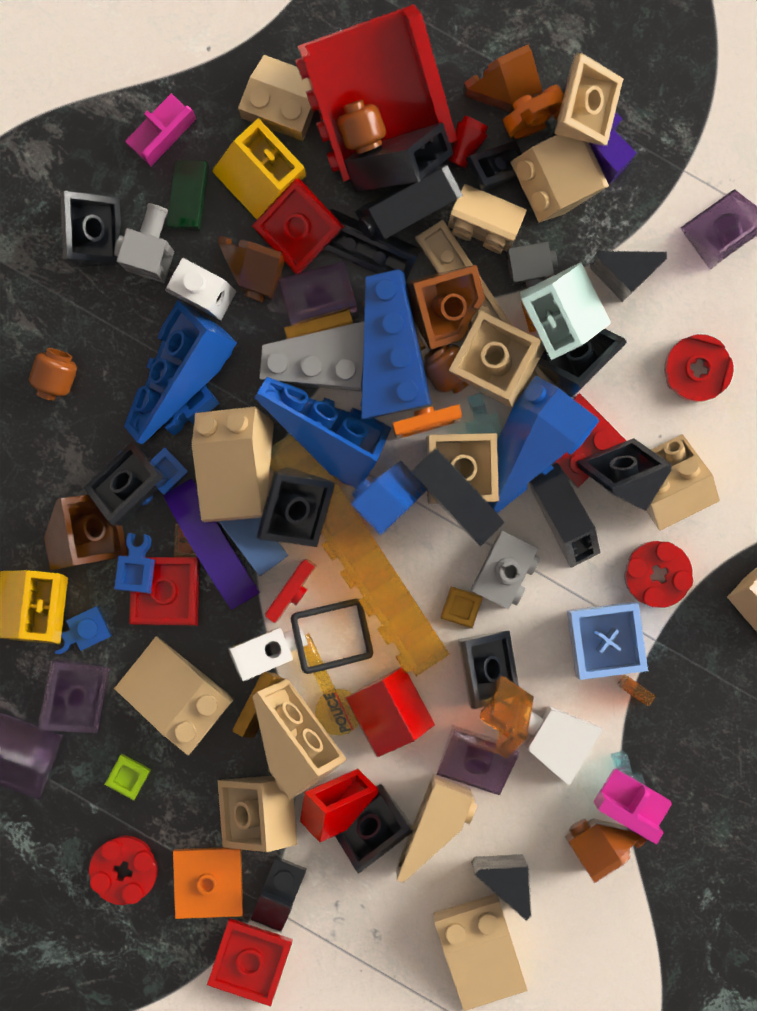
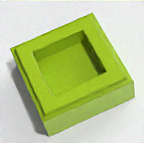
(127, 776)

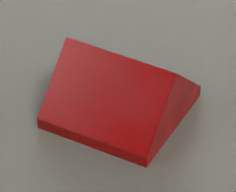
(390, 712)

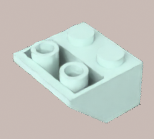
(565, 310)

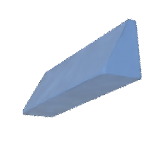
(259, 553)

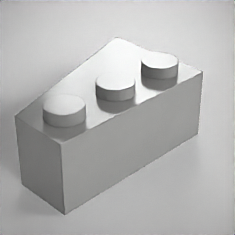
(318, 359)

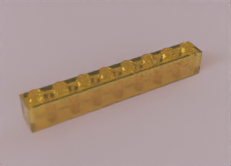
(368, 569)

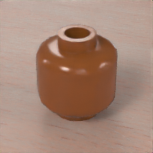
(361, 127)
(437, 369)
(52, 374)

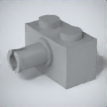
(144, 251)
(505, 570)

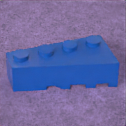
(392, 354)
(387, 496)

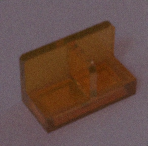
(509, 714)

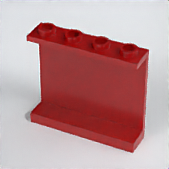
(381, 64)

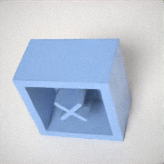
(607, 640)

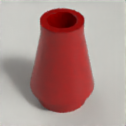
(470, 137)

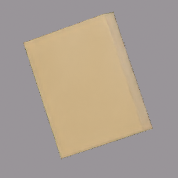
(588, 102)

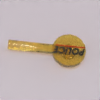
(332, 707)

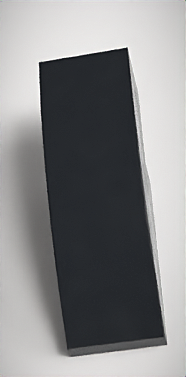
(457, 496)

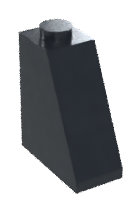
(400, 159)
(407, 204)
(565, 516)

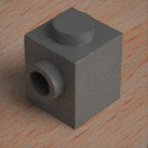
(531, 264)

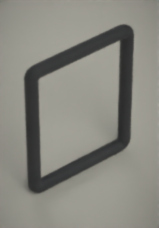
(298, 640)

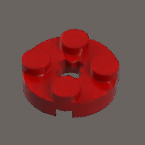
(714, 357)
(677, 580)
(105, 878)

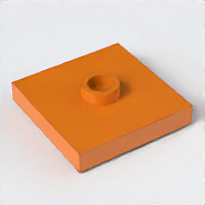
(426, 420)
(208, 882)

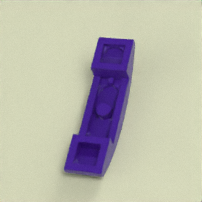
(211, 546)

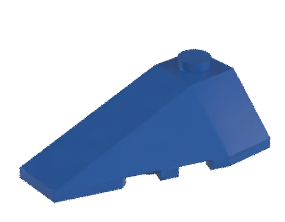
(187, 359)
(536, 434)
(334, 437)

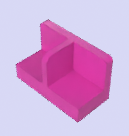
(161, 129)
(633, 805)

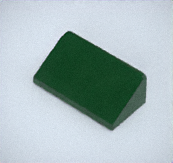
(188, 194)

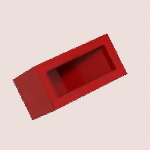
(336, 804)

